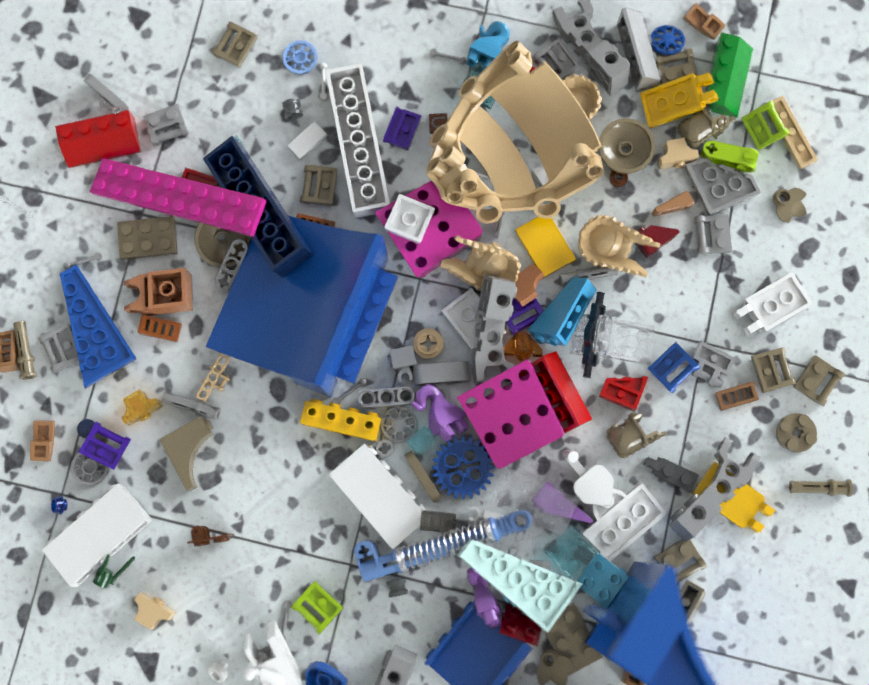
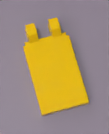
(677, 99)
(742, 506)

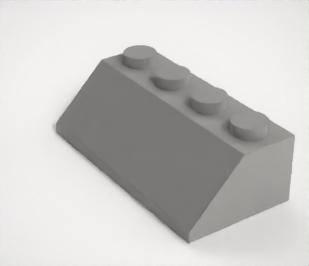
(638, 49)

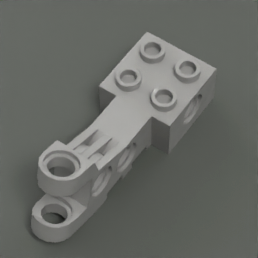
(602, 58)
(493, 316)
(707, 503)
(399, 661)

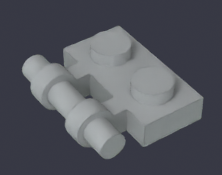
(713, 359)

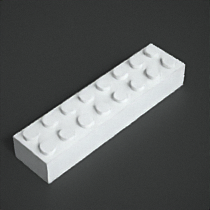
(357, 140)

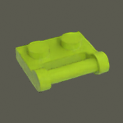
(759, 128)
(321, 602)

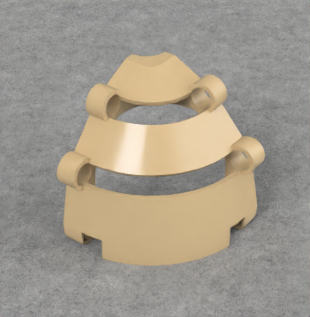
(547, 117)

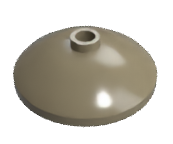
(630, 135)
(214, 250)

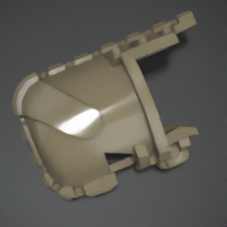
(703, 127)
(631, 437)

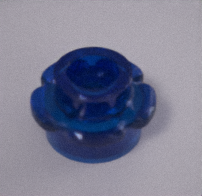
(58, 504)

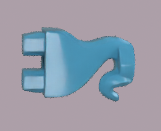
(489, 45)

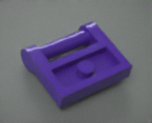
(518, 310)
(101, 451)

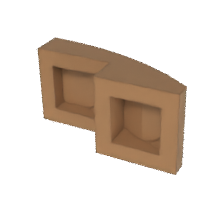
(703, 22)
(43, 440)

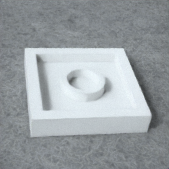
(409, 219)

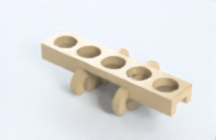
(213, 383)

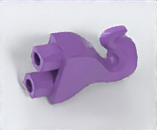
(442, 414)
(485, 599)

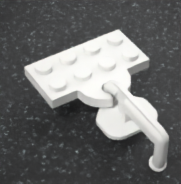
(622, 517)

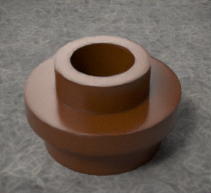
(618, 183)

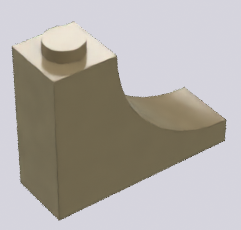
(183, 446)

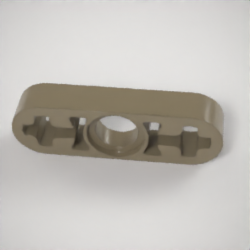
(422, 476)

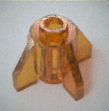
(522, 347)

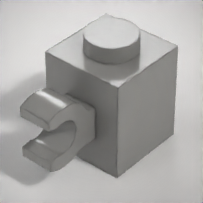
(402, 359)

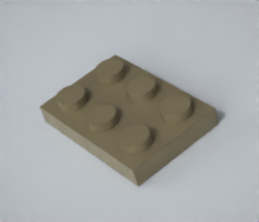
(147, 238)
(569, 638)

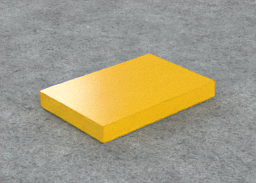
(545, 245)

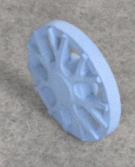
(300, 57)

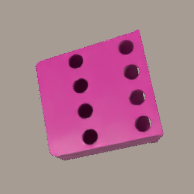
(439, 237)
(513, 417)

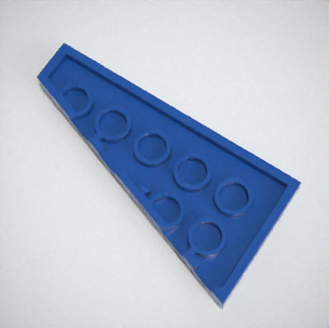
(96, 337)

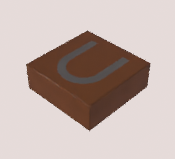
(437, 120)

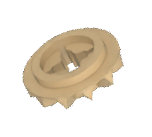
(434, 337)

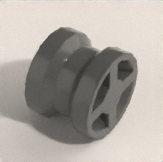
(292, 109)
(397, 587)

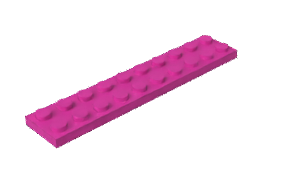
(178, 197)

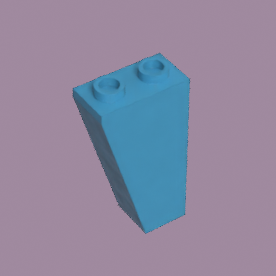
(563, 313)

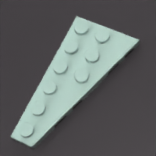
(530, 588)

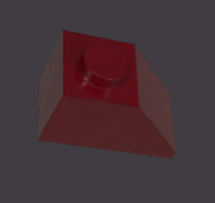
(658, 234)

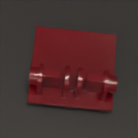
(519, 626)

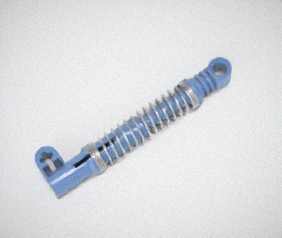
(436, 547)

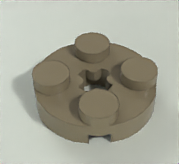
(792, 443)

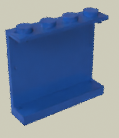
(476, 653)

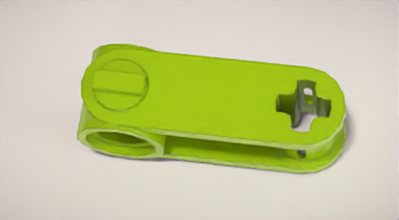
(731, 155)

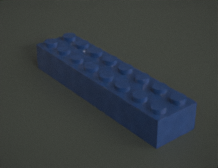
(275, 233)

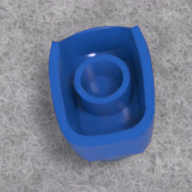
(323, 674)

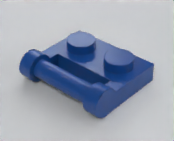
(669, 362)

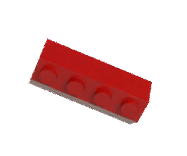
(98, 138)
(560, 391)

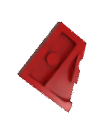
(624, 391)

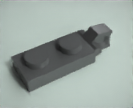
(672, 473)

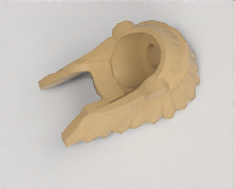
(585, 92)
(610, 243)
(481, 261)

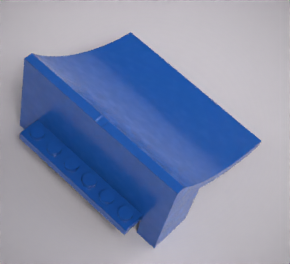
(317, 316)
(649, 630)

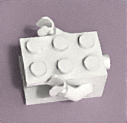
(273, 662)

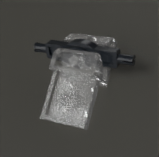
(609, 337)

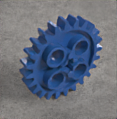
(458, 450)

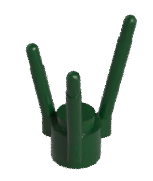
(104, 575)

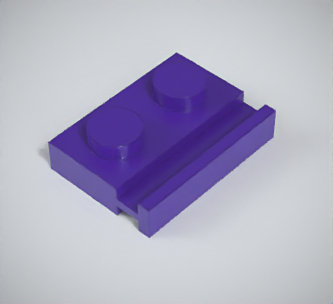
(402, 128)

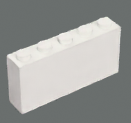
(378, 495)
(96, 533)

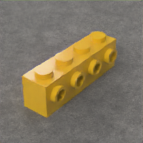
(341, 421)

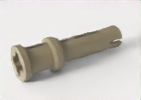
(25, 358)
(830, 487)

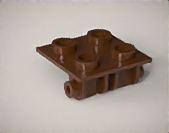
(201, 536)

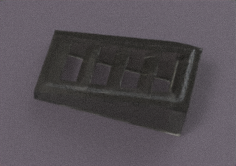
(438, 521)

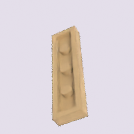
(796, 140)

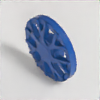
(667, 40)

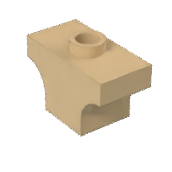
(677, 154)
(151, 610)

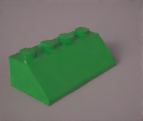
(729, 73)

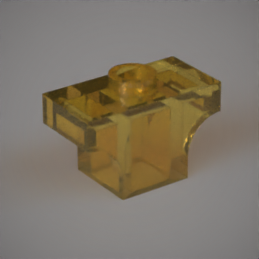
(139, 407)

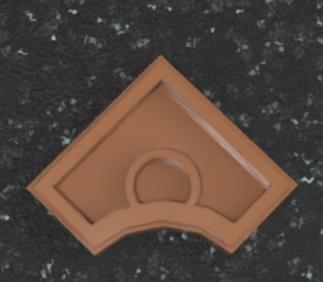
(527, 284)

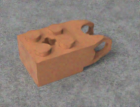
(161, 292)

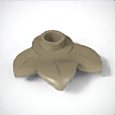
(792, 205)
(554, 670)

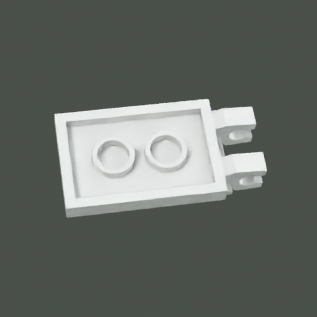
(774, 304)

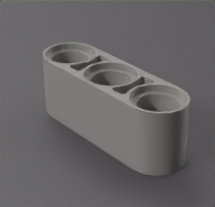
(441, 373)
(377, 395)

